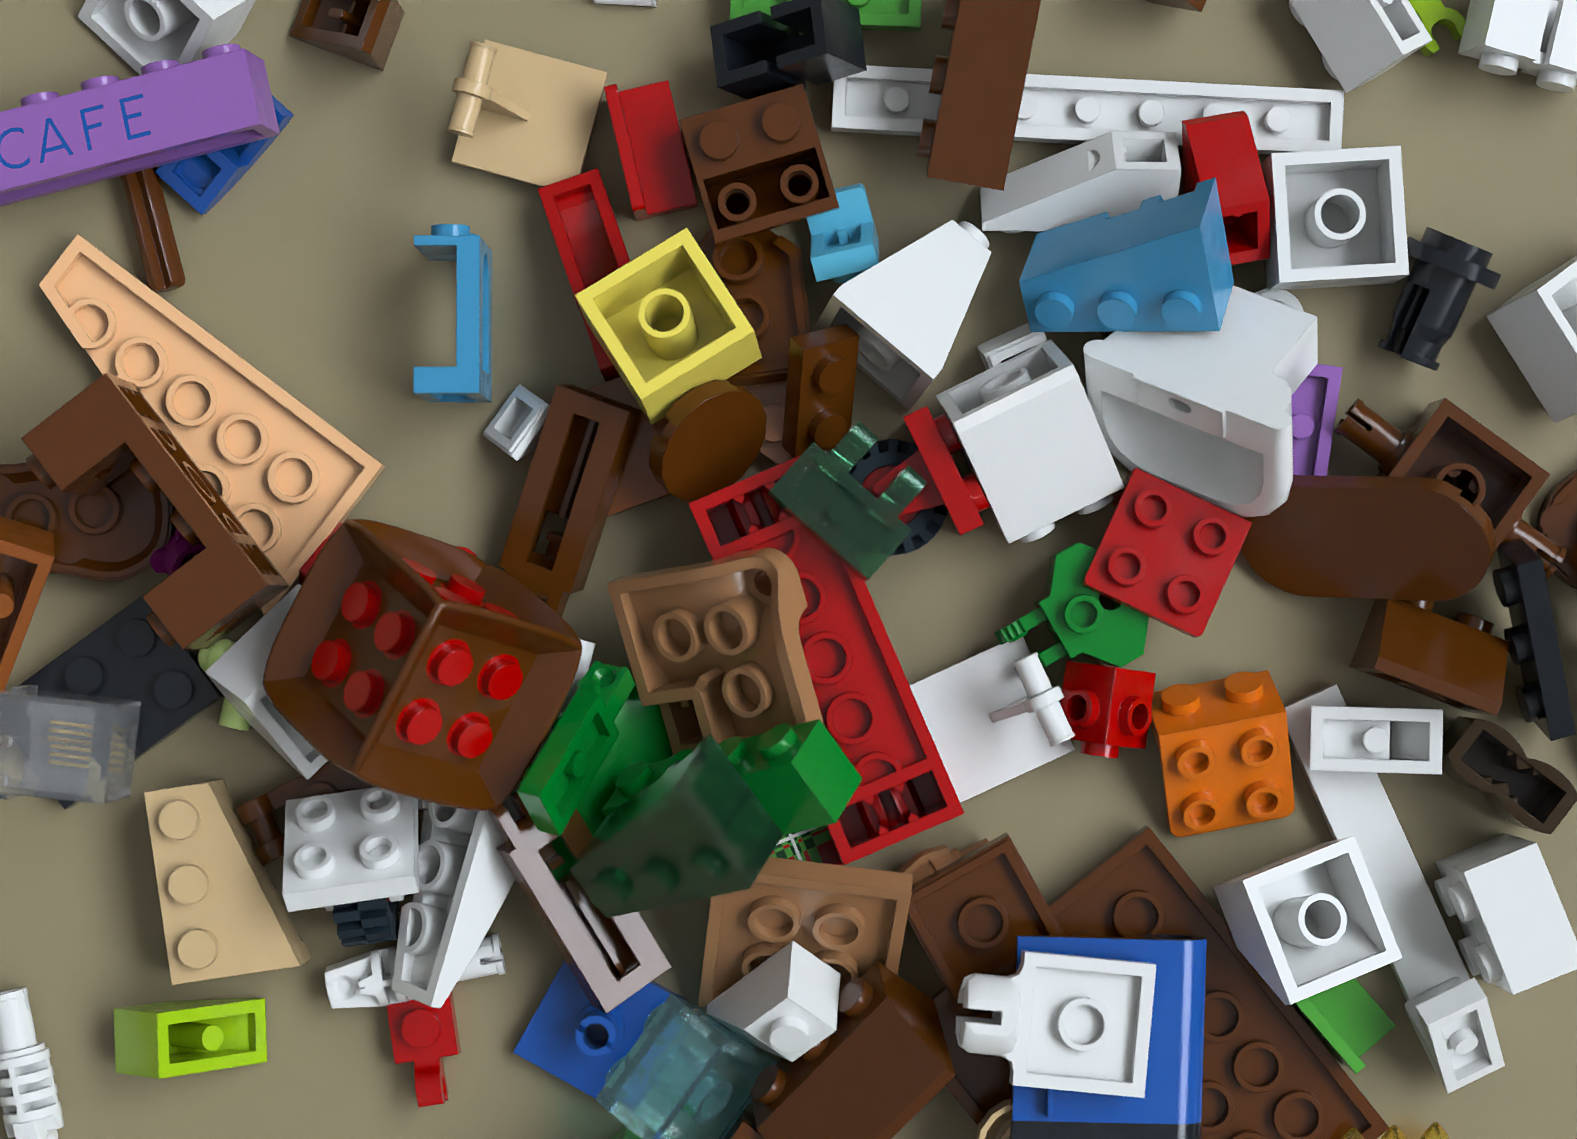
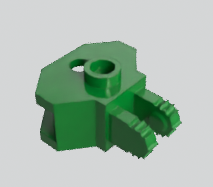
(1078, 618)

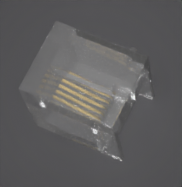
(66, 745)

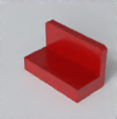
(651, 149)

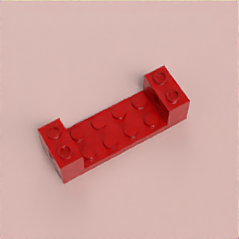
(852, 670)

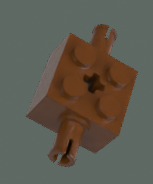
(1455, 445)

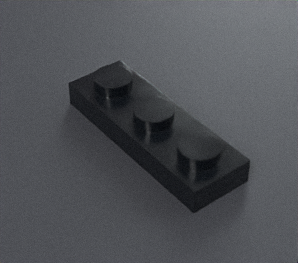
(1533, 639)

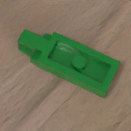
(575, 748)

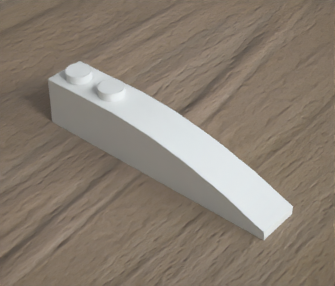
(459, 890)

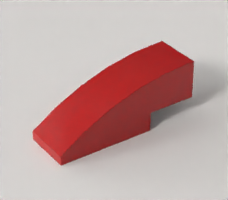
(585, 239)

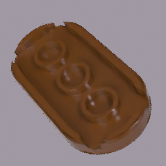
(1372, 539)

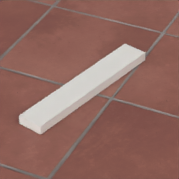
(1360, 808)

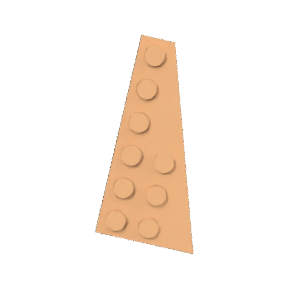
(256, 443)

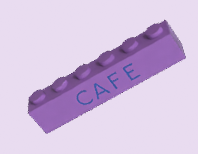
(134, 122)

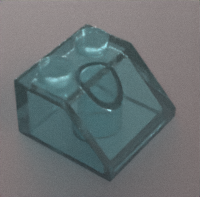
(683, 1076)

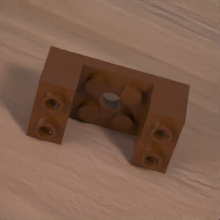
(117, 429)

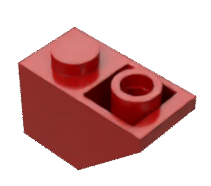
(1226, 150)

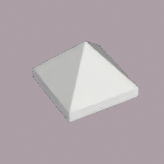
(518, 423)

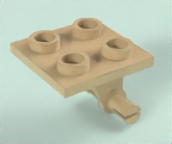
(524, 114)

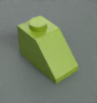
(189, 1036)

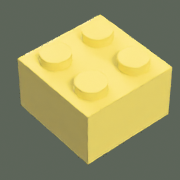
(668, 324)

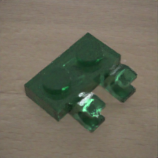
(840, 510)

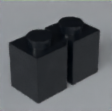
(766, 53)

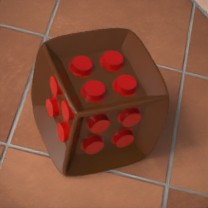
(420, 666)

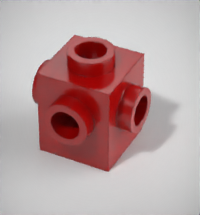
(1107, 707)

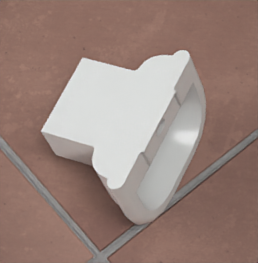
(1208, 403)

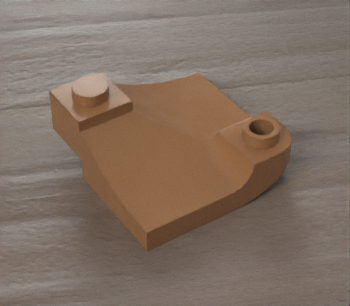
(718, 645)

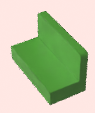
(1346, 1021)

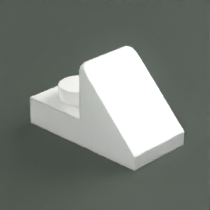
(1376, 739)
(1456, 1032)

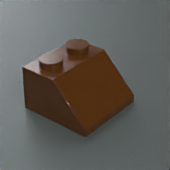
(1434, 654)

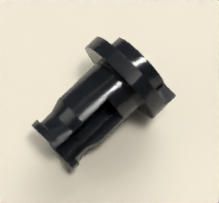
(1435, 295)

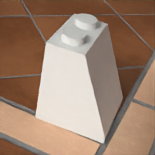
(1032, 442)

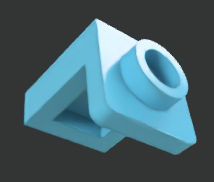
(844, 239)

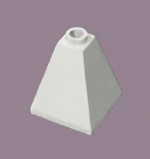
(911, 308)

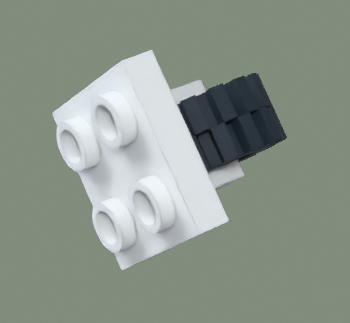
(354, 858)

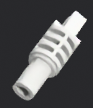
(369, 976)
(25, 1073)

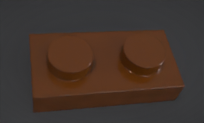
(819, 388)

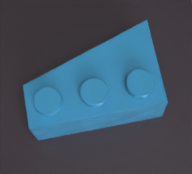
(1133, 270)

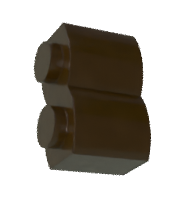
(1515, 786)

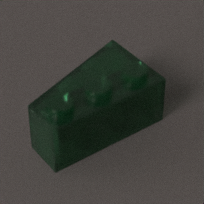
(679, 839)

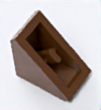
(350, 28)

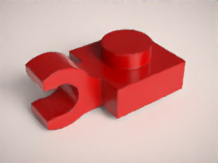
(425, 1037)

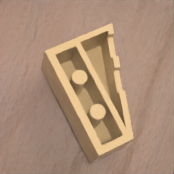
(213, 890)

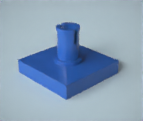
(579, 1040)

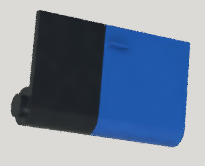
(1174, 1058)

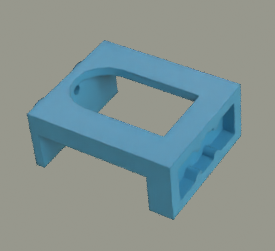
(473, 371)

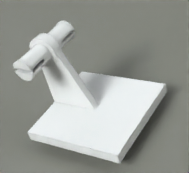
(993, 719)

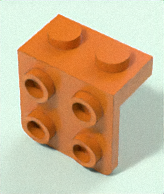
(1223, 753)

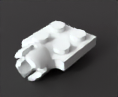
(1065, 1022)

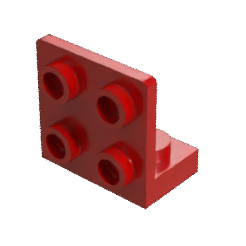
(1166, 553)

